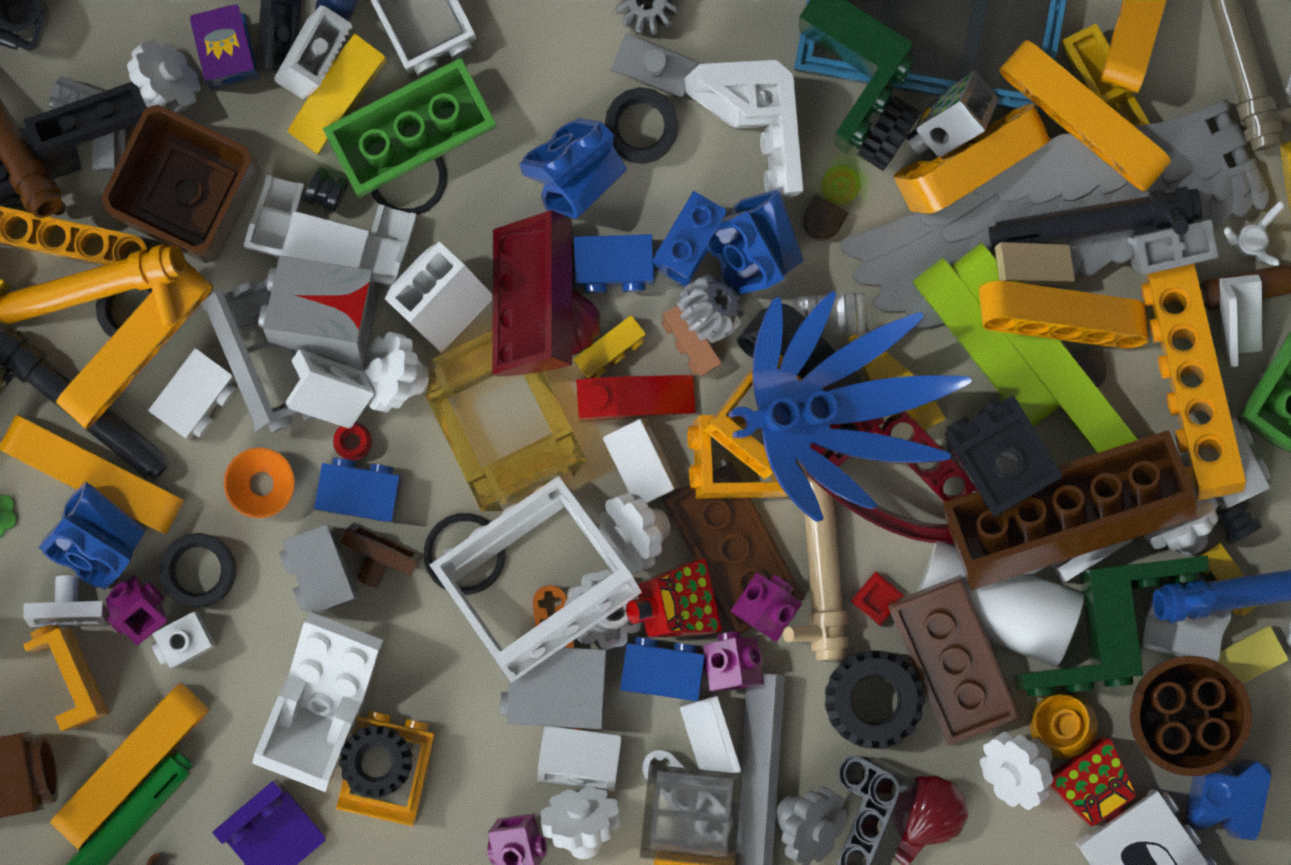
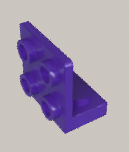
(271, 829)

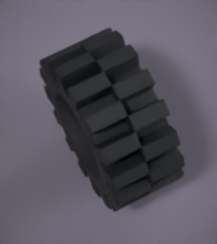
(889, 133)
(351, 761)

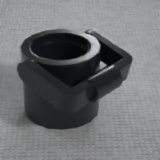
(22, 21)

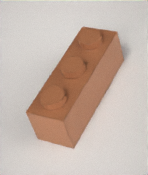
(699, 352)

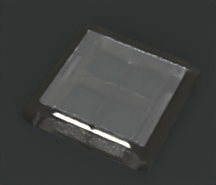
(691, 815)

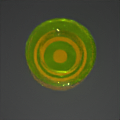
(841, 184)

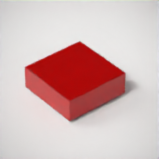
(874, 598)

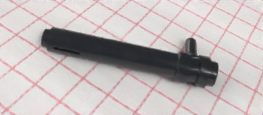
(1154, 210)
(33, 366)

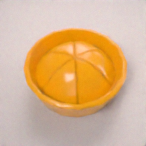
(1075, 723)

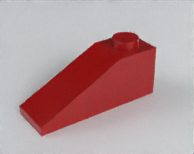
(634, 397)

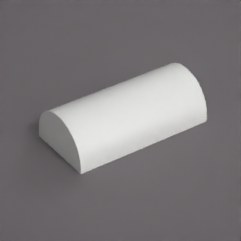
(1016, 612)

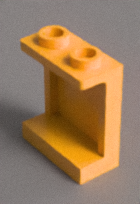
(75, 672)

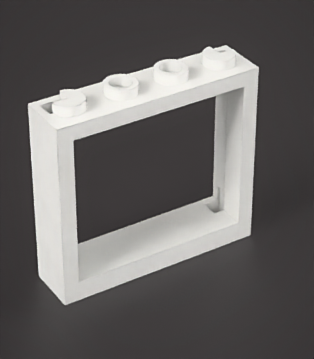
(567, 622)

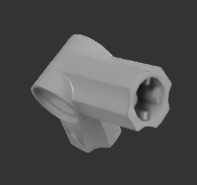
(105, 149)

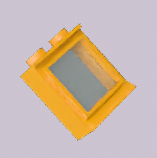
(376, 761)

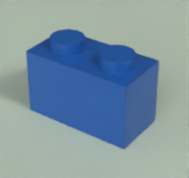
(613, 262)
(358, 491)
(662, 671)

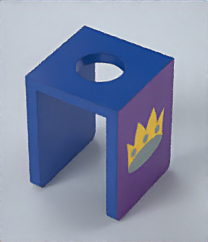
(224, 46)

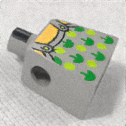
(954, 116)

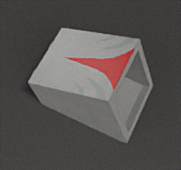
(320, 309)

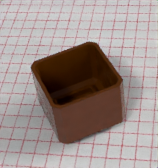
(157, 160)

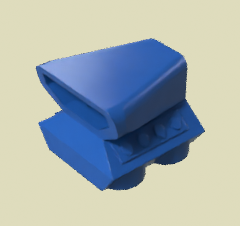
(574, 166)
(756, 243)
(93, 537)
(1230, 797)

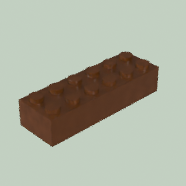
(1090, 508)

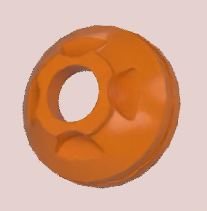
(239, 476)

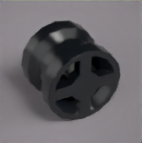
(326, 190)
(1238, 522)

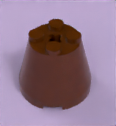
(1216, 720)

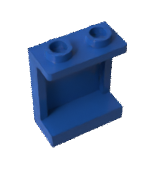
(688, 238)

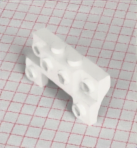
(283, 231)

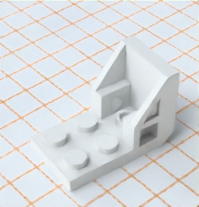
(756, 97)
(318, 702)

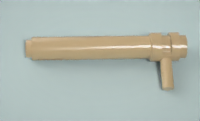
(827, 613)

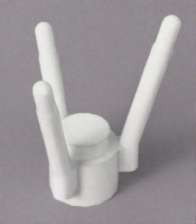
(1254, 239)

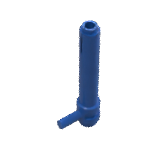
(1201, 598)

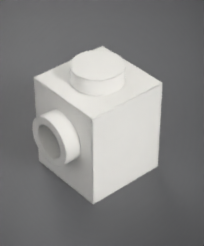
(182, 640)

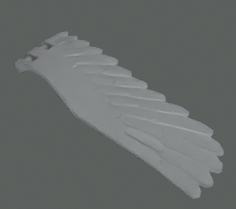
(1052, 180)

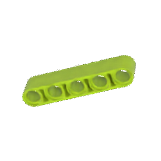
(987, 348)

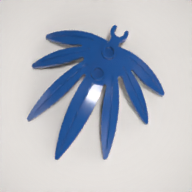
(801, 412)

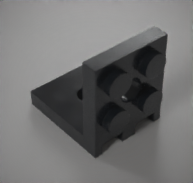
(998, 430)

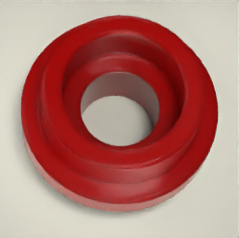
(358, 453)

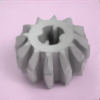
(647, 17)
(710, 308)

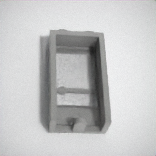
(260, 367)

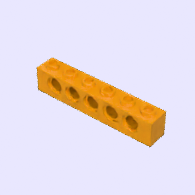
(1182, 286)

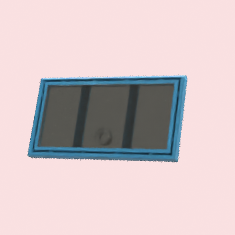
(952, 42)

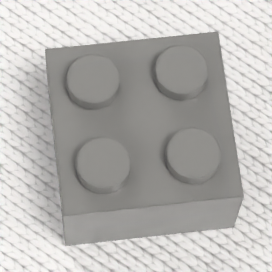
(319, 570)

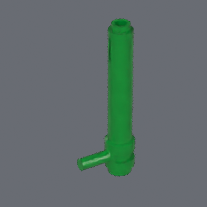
(134, 811)

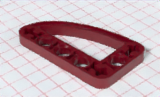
(933, 477)

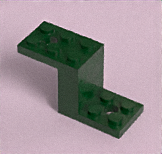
(866, 47)
(1111, 625)

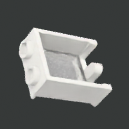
(425, 31)

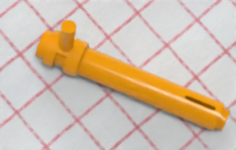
(139, 271)

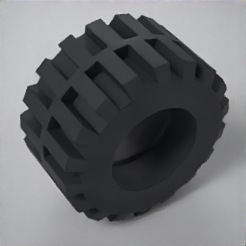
(908, 708)

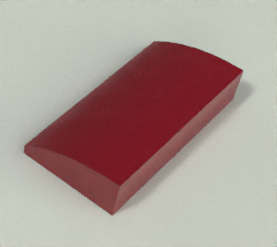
(532, 295)

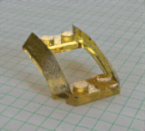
(520, 470)

